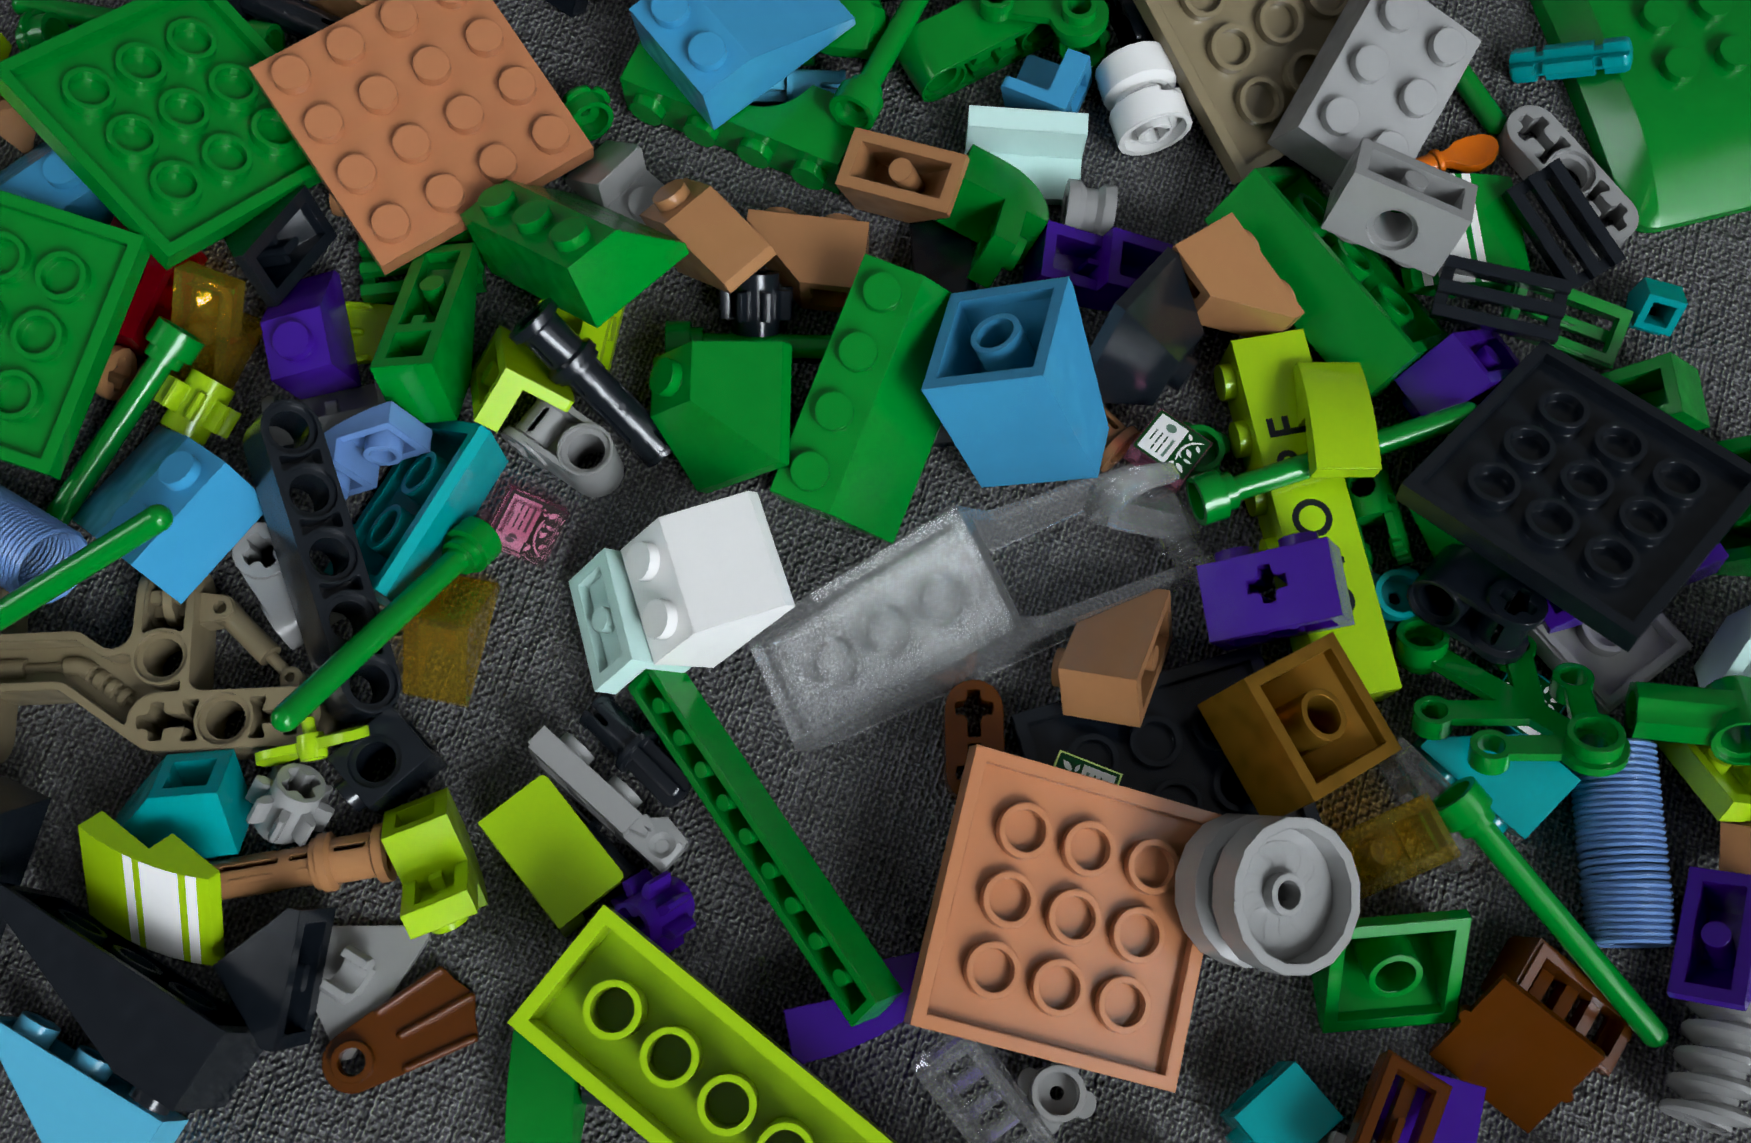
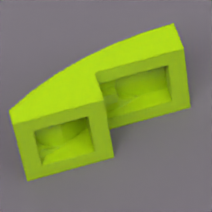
(1338, 419)

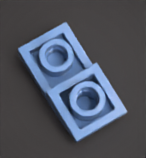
(371, 440)

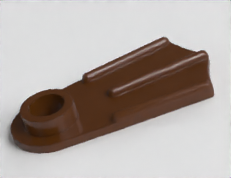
(405, 1032)

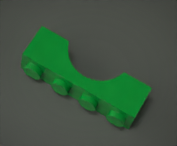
(789, 137)

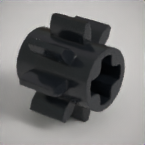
(757, 305)

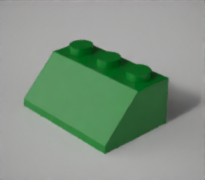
(568, 248)

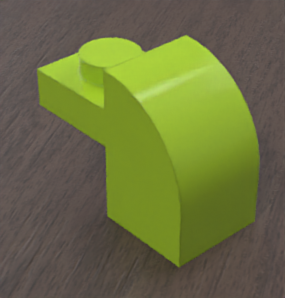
(433, 864)

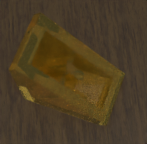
(448, 642)

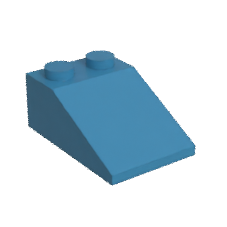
(734, 49)
(207, 501)

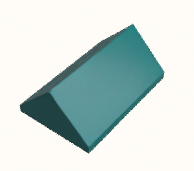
(422, 502)

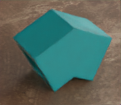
(1669, 304)

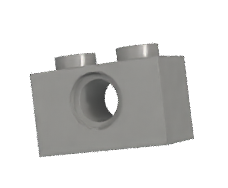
(1432, 204)

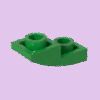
(540, 1098)

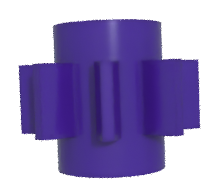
(657, 907)

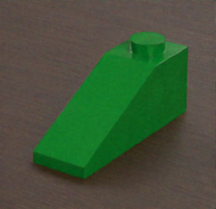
(430, 335)

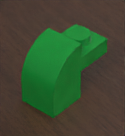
(997, 211)

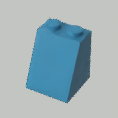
(1018, 384)

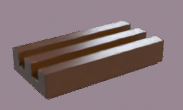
(1376, 1093)

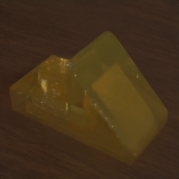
(212, 310)
(1399, 845)

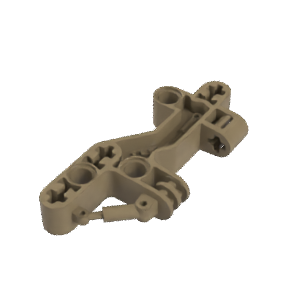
(129, 685)

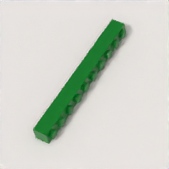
(767, 846)

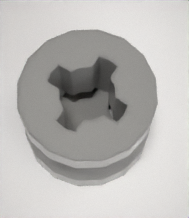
(1089, 207)

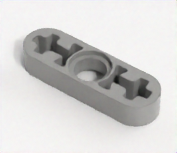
(1553, 137)

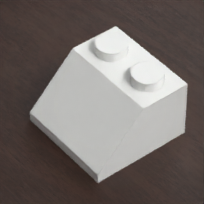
(706, 580)

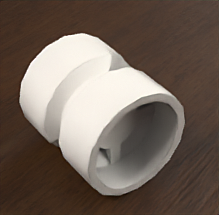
(1142, 98)

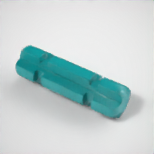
(1571, 60)

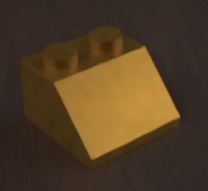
(1299, 728)

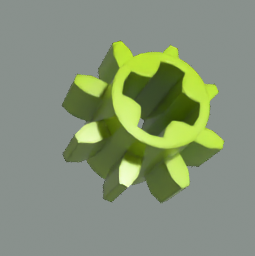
(197, 407)

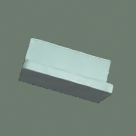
(1037, 142)
(611, 624)

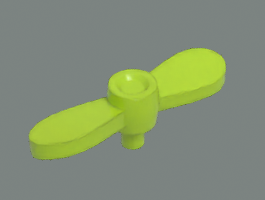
(310, 745)

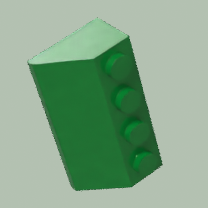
(1347, 291)
(865, 414)

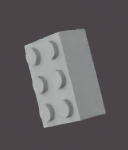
(1374, 78)

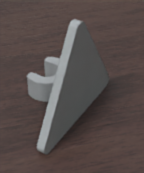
(363, 972)

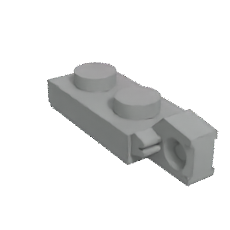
(610, 802)

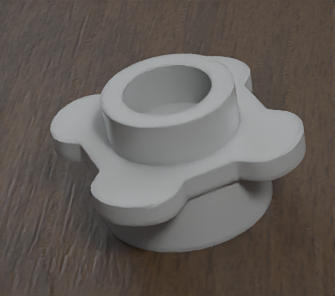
(1075, 1099)

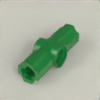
(1694, 715)

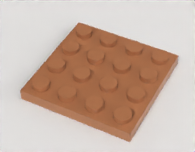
(419, 115)
(1061, 922)

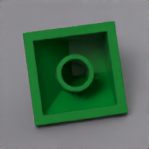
(724, 408)

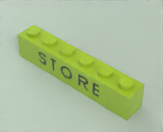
(1261, 397)

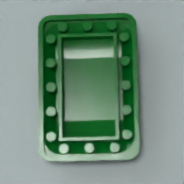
(1680, 117)

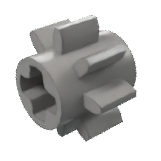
(289, 804)

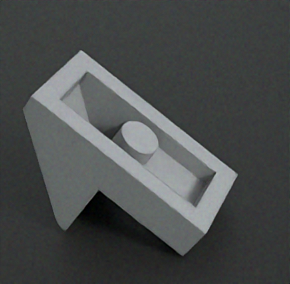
(616, 179)

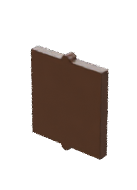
(1517, 1052)

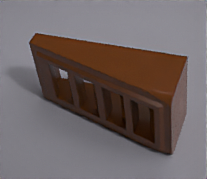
(1535, 965)

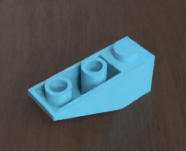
(73, 1091)

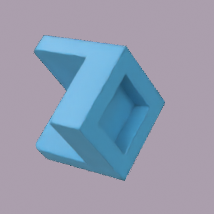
(1049, 84)

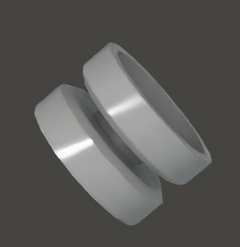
(1268, 893)

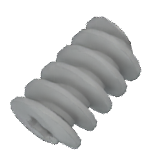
(1716, 1070)

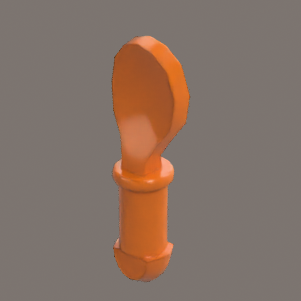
(1464, 155)

